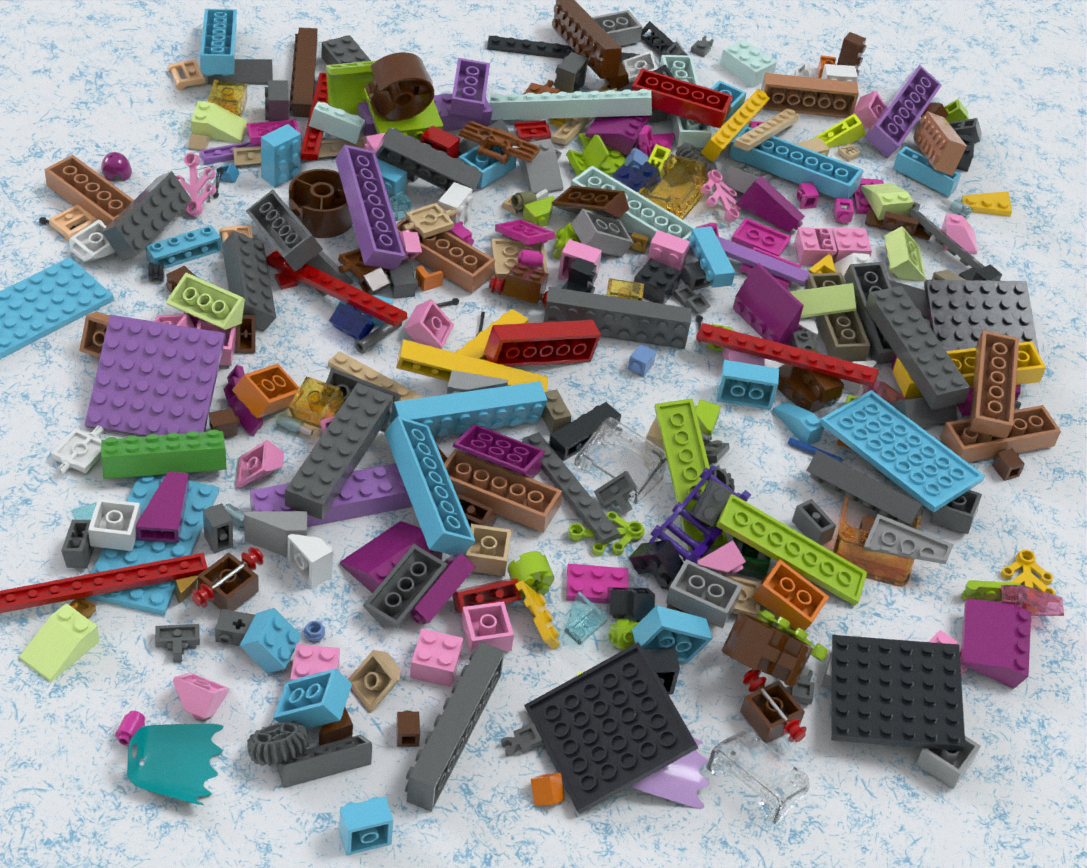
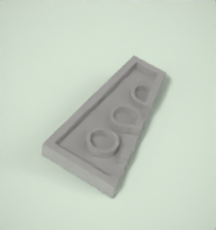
(904, 541)

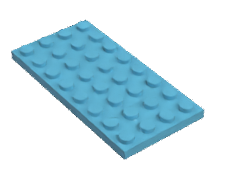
(47, 304)
(902, 450)
(158, 596)

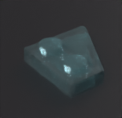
(584, 619)

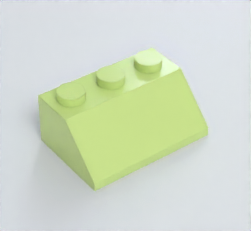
(904, 255)

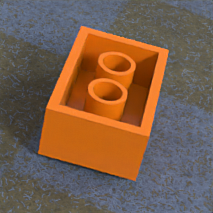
(266, 390)
(790, 596)

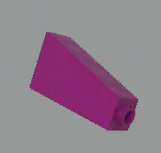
(770, 205)
(165, 512)
(444, 587)

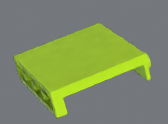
(347, 84)
(410, 127)

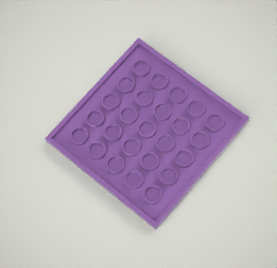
(154, 378)

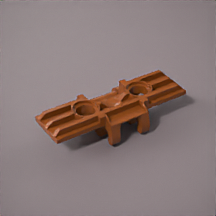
(525, 151)

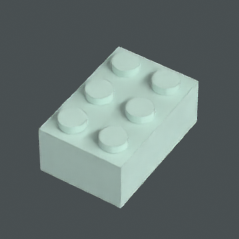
(747, 62)

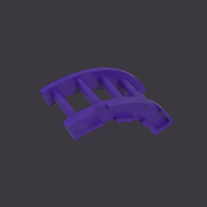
(710, 534)

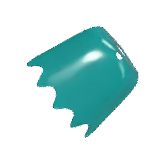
(174, 759)

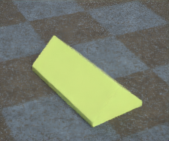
(826, 300)
(207, 302)

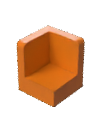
(428, 280)
(547, 789)

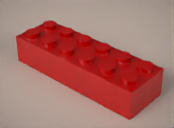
(685, 98)
(542, 343)

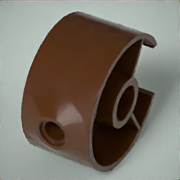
(399, 87)
(322, 202)
(767, 649)

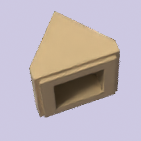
(198, 142)

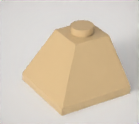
(375, 678)

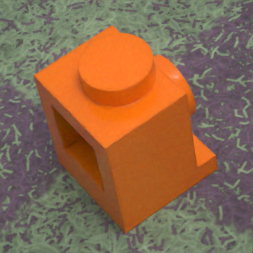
(825, 60)

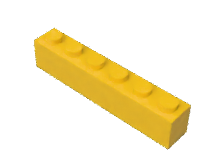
(476, 347)

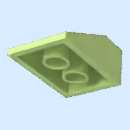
(217, 123)
(887, 198)
(60, 642)

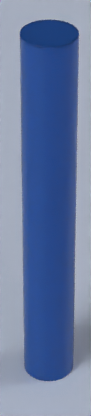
(810, 449)

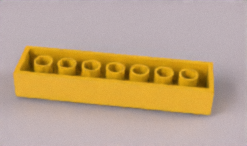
(1029, 368)

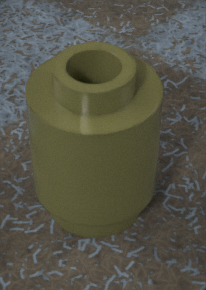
(523, 198)

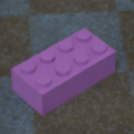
(469, 88)

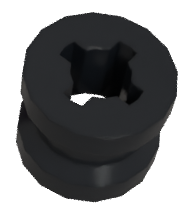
(156, 271)

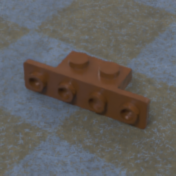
(894, 221)

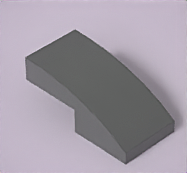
(691, 300)

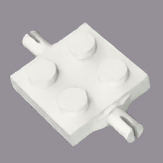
(78, 450)

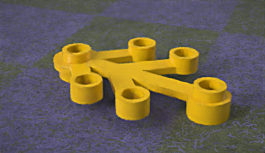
(1027, 560)

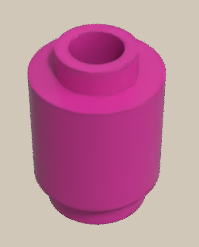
(531, 258)
(129, 726)

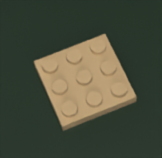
(506, 255)

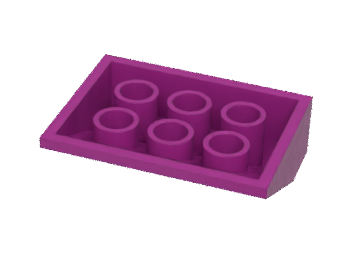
(618, 131)
(768, 306)
(501, 450)
(379, 556)
(996, 640)

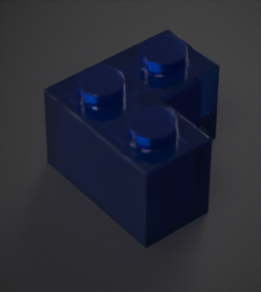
(645, 177)

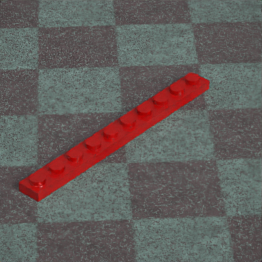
(313, 136)
(340, 290)
(787, 354)
(101, 582)

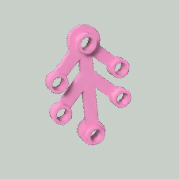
(715, 178)
(194, 187)

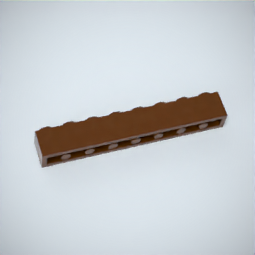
(303, 72)

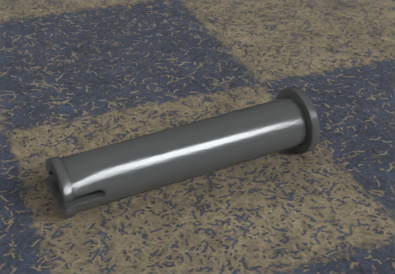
(374, 337)

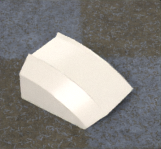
(635, 64)
(91, 243)

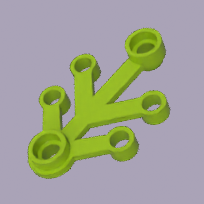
(630, 531)
(818, 652)

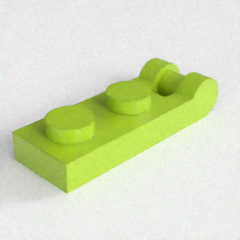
(984, 590)

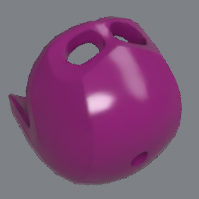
(116, 164)

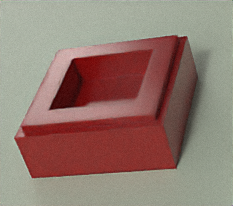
(285, 281)

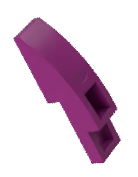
(247, 420)

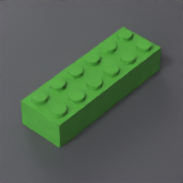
(163, 454)

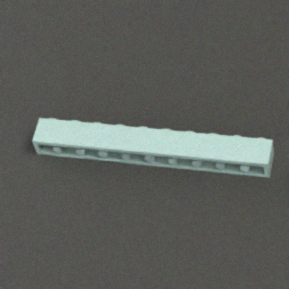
(571, 104)

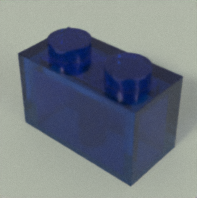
(352, 322)

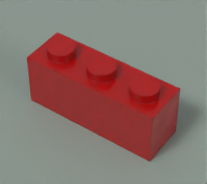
(492, 592)

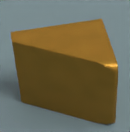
(184, 587)

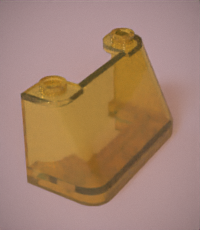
(680, 186)

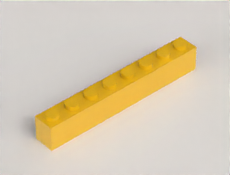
(734, 125)
(440, 363)

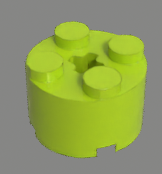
(533, 570)

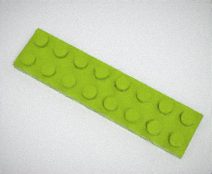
(685, 457)
(792, 548)

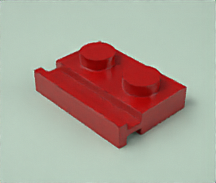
(532, 130)

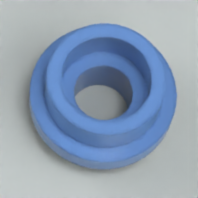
(314, 626)

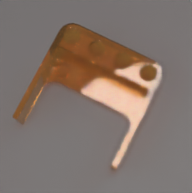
(879, 566)

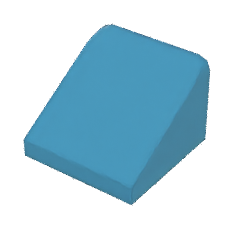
(230, 173)

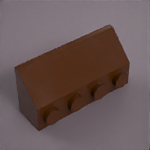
(601, 201)

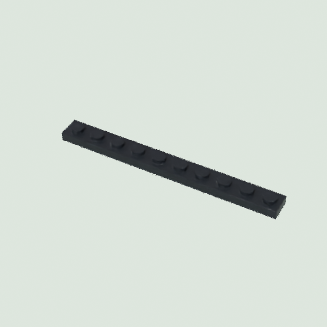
(536, 48)

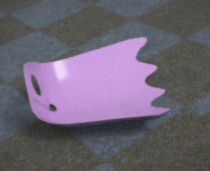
(678, 780)

